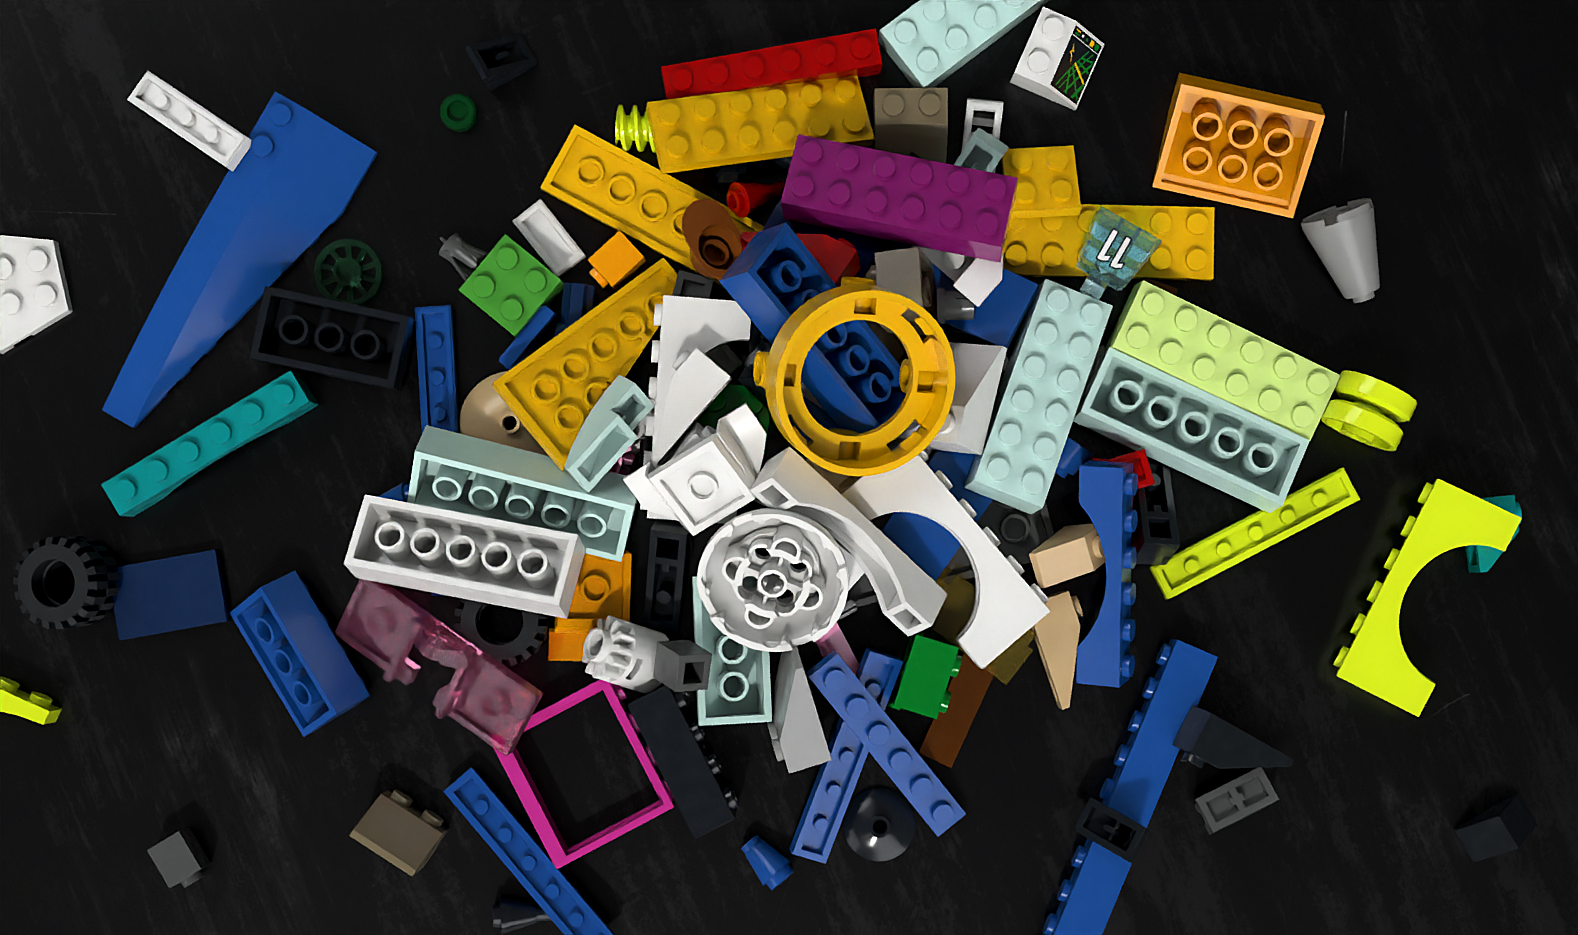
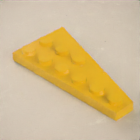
(570, 373)

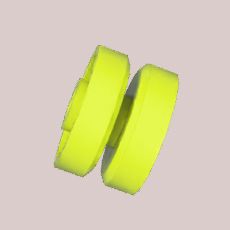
(1369, 410)

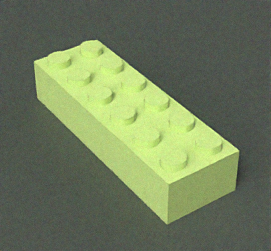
(1223, 359)

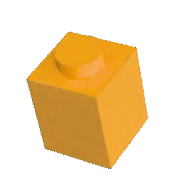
(615, 261)

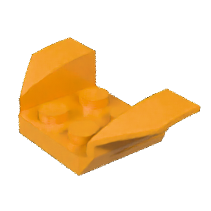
(600, 592)

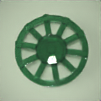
(348, 271)

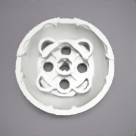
(757, 614)

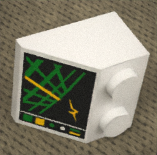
(1058, 59)

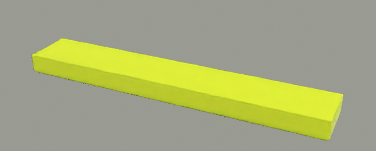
(1254, 533)

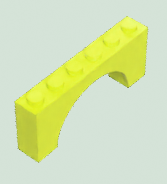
(1445, 522)

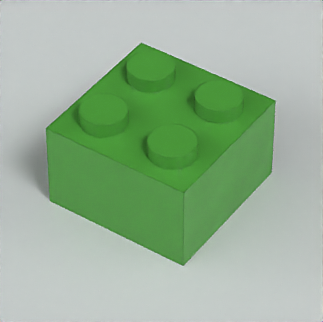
(511, 285)

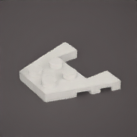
(30, 288)

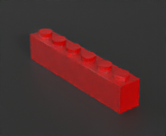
(778, 65)

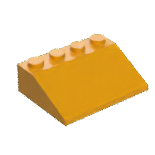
(1237, 145)

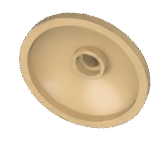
(484, 418)

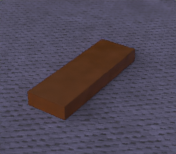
(950, 729)

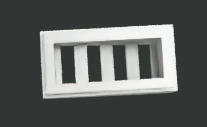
(982, 105)

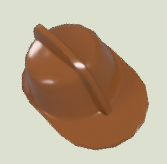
(711, 237)

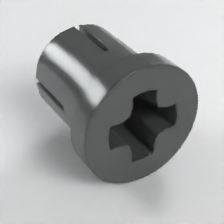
(953, 306)

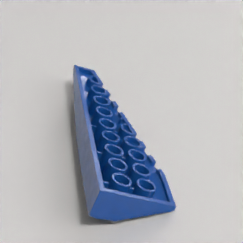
(252, 232)

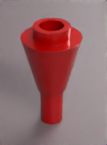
(748, 197)

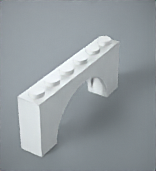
(688, 325)
(1003, 600)

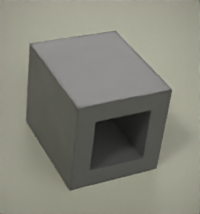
(682, 665)
(179, 858)

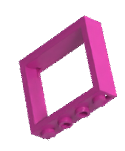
(535, 805)

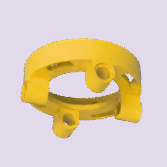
(924, 378)

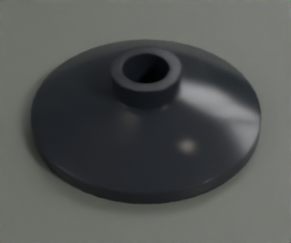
(879, 805)

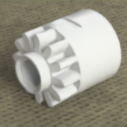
(622, 654)

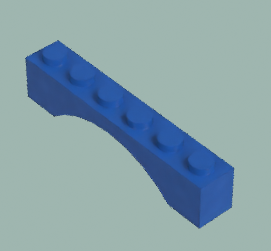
(1107, 498)

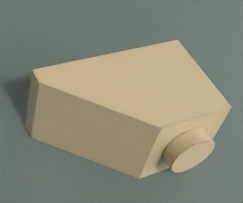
(1067, 555)

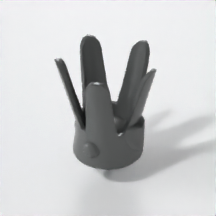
(461, 255)

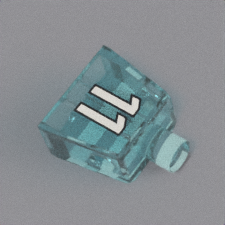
(1113, 253)

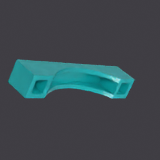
(187, 455)

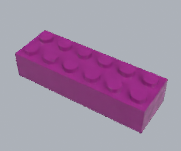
(899, 198)

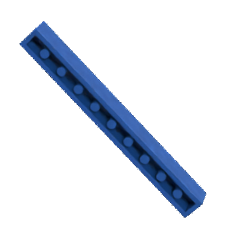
(1135, 786)

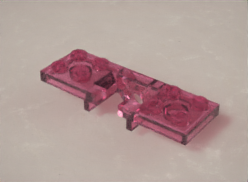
(482, 690)

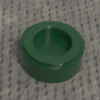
(458, 112)

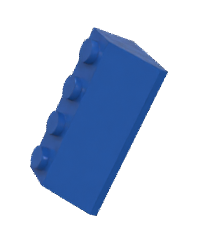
(299, 653)

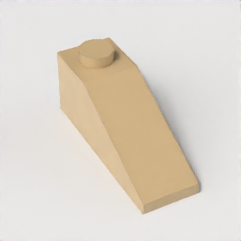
(1058, 642)

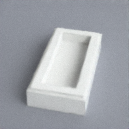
(549, 238)

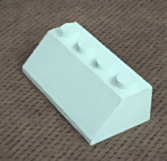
(738, 674)

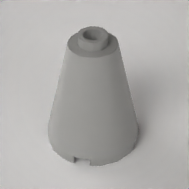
(1347, 247)

